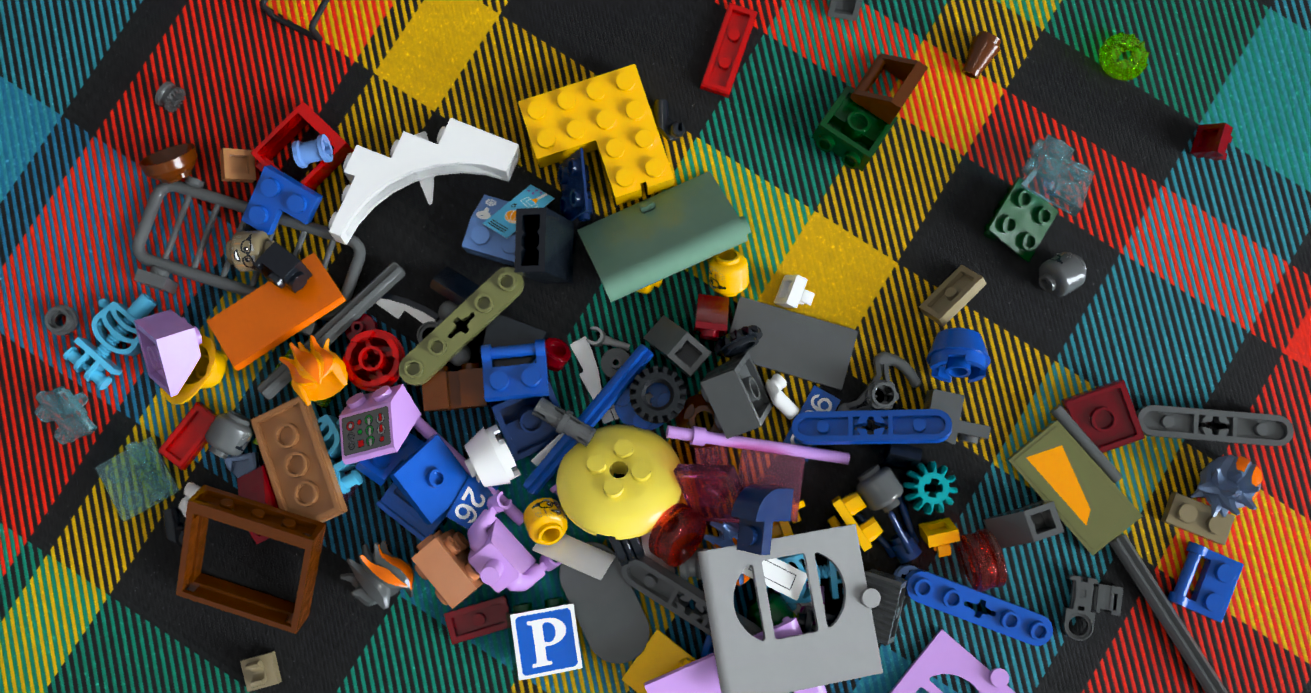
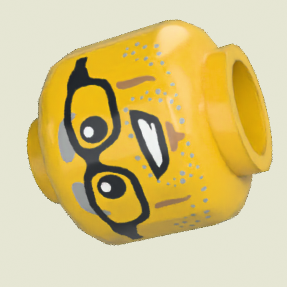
(728, 273)
(545, 521)

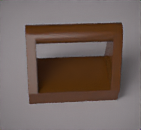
(883, 106)

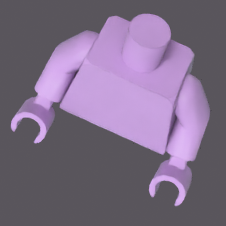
(499, 555)

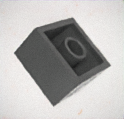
(736, 396)

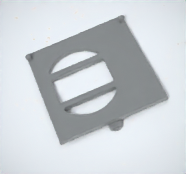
(800, 661)

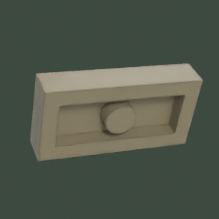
(952, 295)
(1196, 518)

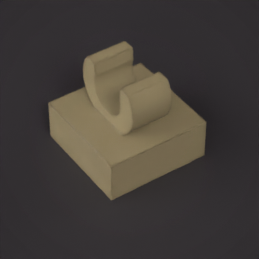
(261, 671)

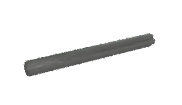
(338, 324)
(1167, 615)

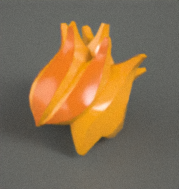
(315, 372)

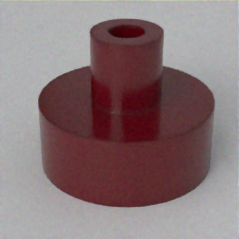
(365, 323)

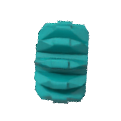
(936, 497)

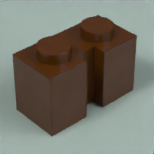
(455, 389)

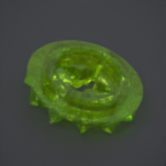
(1123, 69)

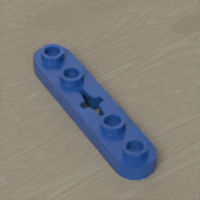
(904, 427)
(1005, 616)

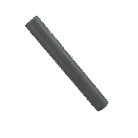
(1086, 443)

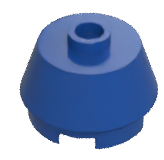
(959, 355)

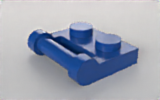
(515, 380)
(1213, 586)

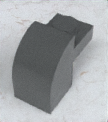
(952, 405)

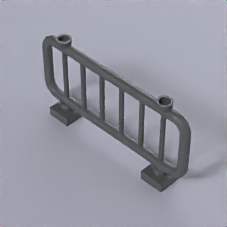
(162, 267)

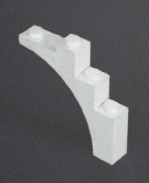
(413, 159)

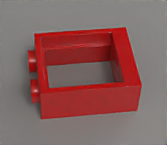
(288, 130)

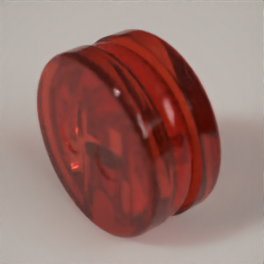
(677, 534)
(982, 560)

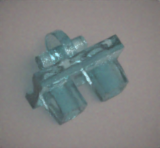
(67, 412)

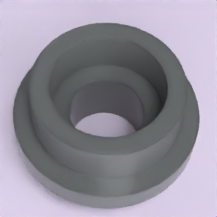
(53, 317)

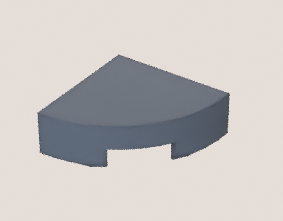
(242, 464)

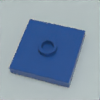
(430, 478)

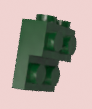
(851, 131)

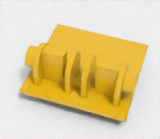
(657, 658)

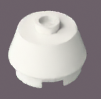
(490, 458)

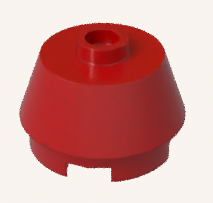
(373, 359)

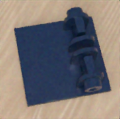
(574, 178)

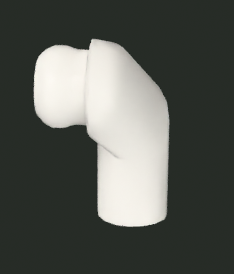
(778, 398)

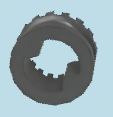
(169, 96)

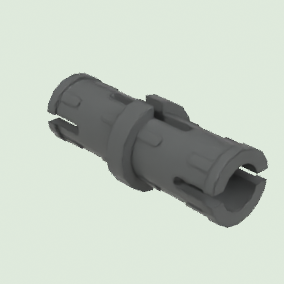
(564, 421)

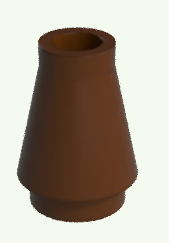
(981, 53)

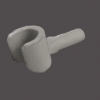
(607, 340)

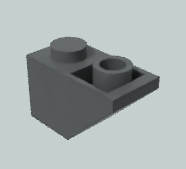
(677, 346)
(1025, 524)

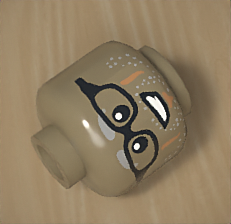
(246, 248)

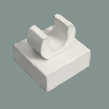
(793, 293)

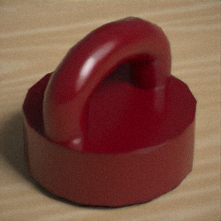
(557, 354)

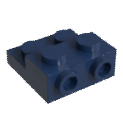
(522, 430)

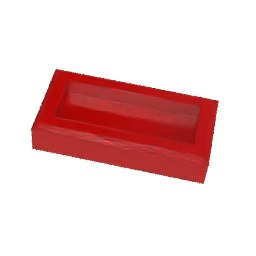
(188, 436)

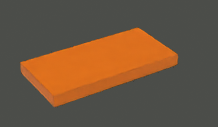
(274, 315)

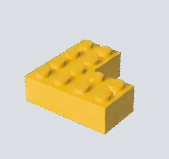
(604, 115)

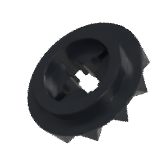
(738, 341)

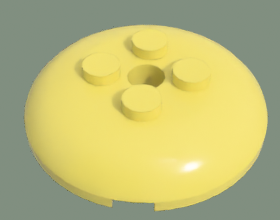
(622, 505)

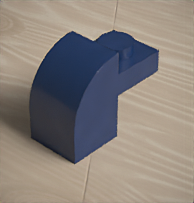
(758, 509)

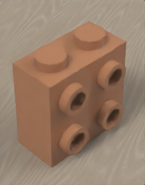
(446, 565)

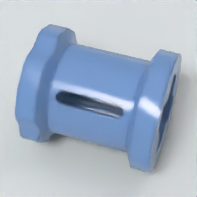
(312, 151)

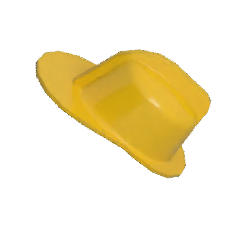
(205, 374)

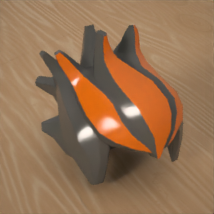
(379, 576)

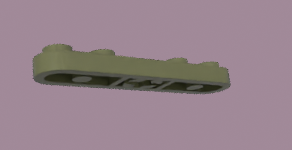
(439, 349)

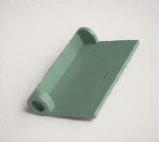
(663, 235)

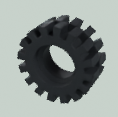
(649, 377)

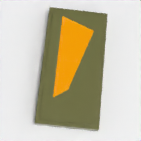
(1080, 489)

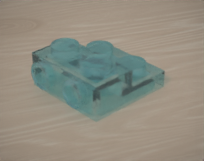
(1056, 176)

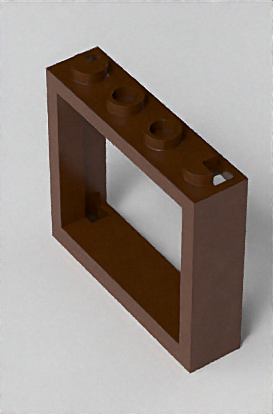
(259, 519)

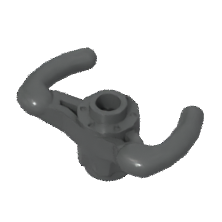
(886, 387)

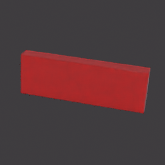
(728, 50)

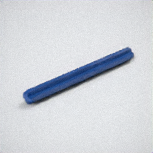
(590, 416)

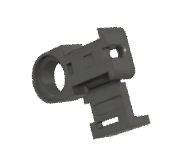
(1086, 597)

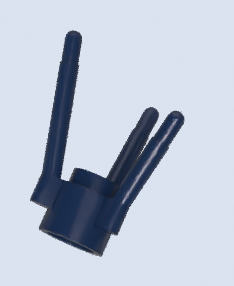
(904, 543)

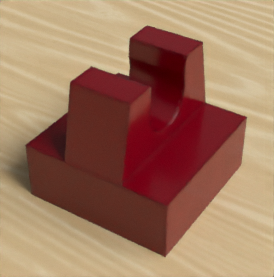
(1212, 141)

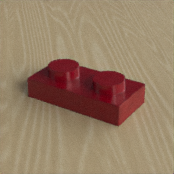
(477, 619)

